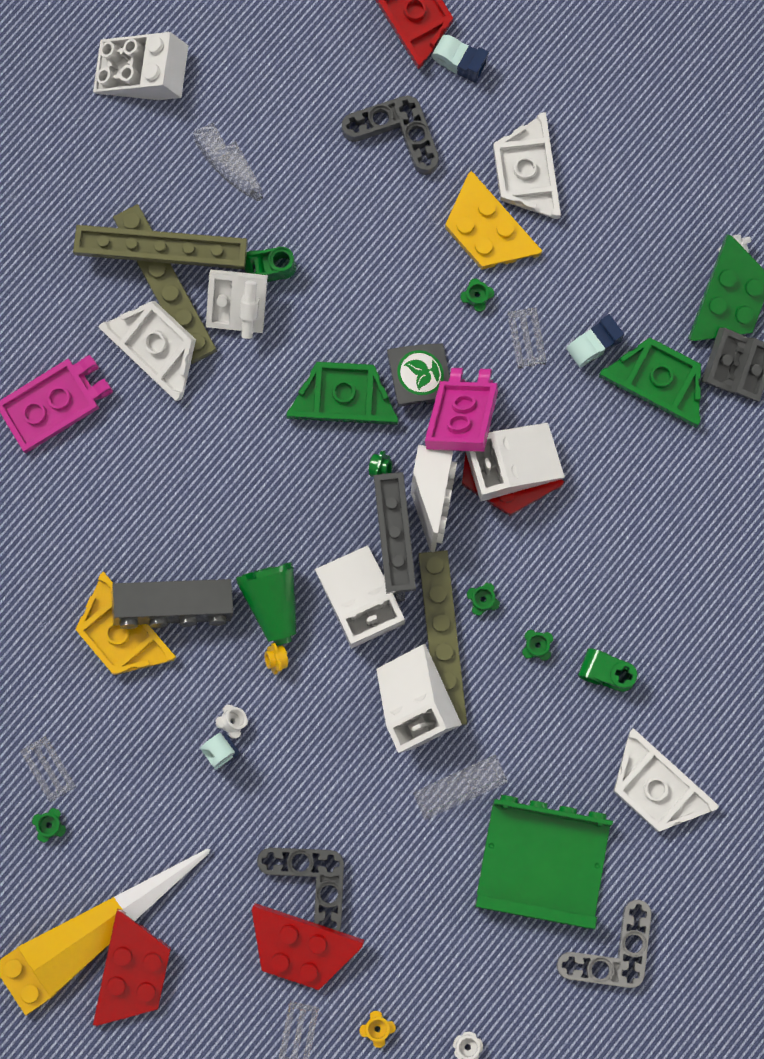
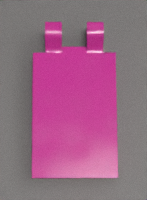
(52, 402)
(462, 413)

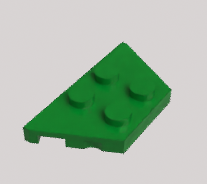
(732, 294)
(659, 378)
(343, 395)

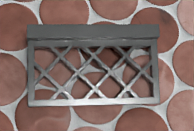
(394, 534)

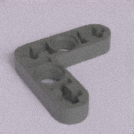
(396, 120)
(323, 877)

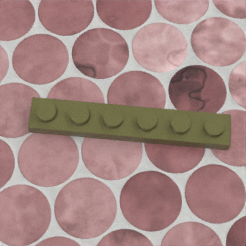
(160, 247)
(168, 288)
(442, 625)

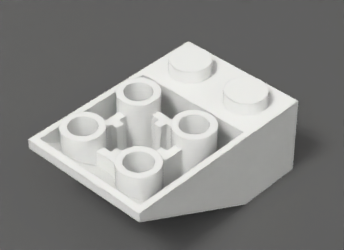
(142, 66)
(515, 461)
(432, 491)
(360, 597)
(415, 700)

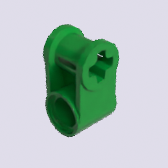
(266, 260)
(601, 670)

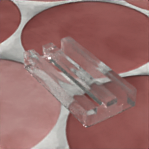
(530, 361)
(36, 747)
(303, 1008)

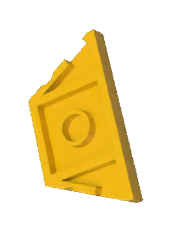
(487, 228)
(116, 647)

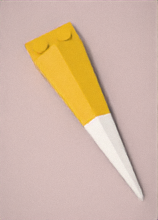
(54, 958)

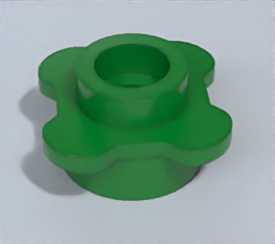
(485, 292)
(380, 464)
(483, 591)
(533, 638)
(56, 829)

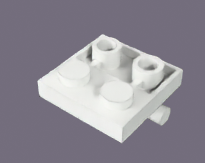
(236, 301)

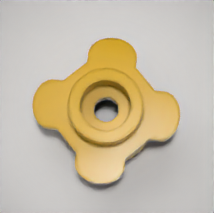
(276, 658)
(368, 1029)

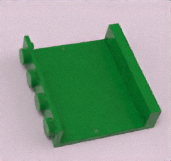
(543, 862)

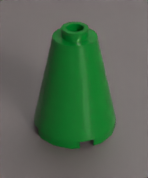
(272, 600)

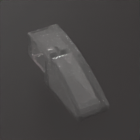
(227, 161)
(460, 787)

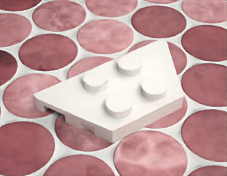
(527, 169)
(155, 344)
(657, 786)

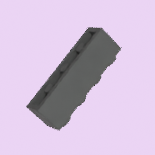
(172, 603)

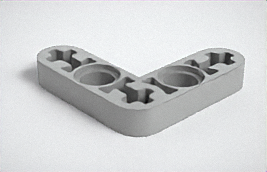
(615, 965)

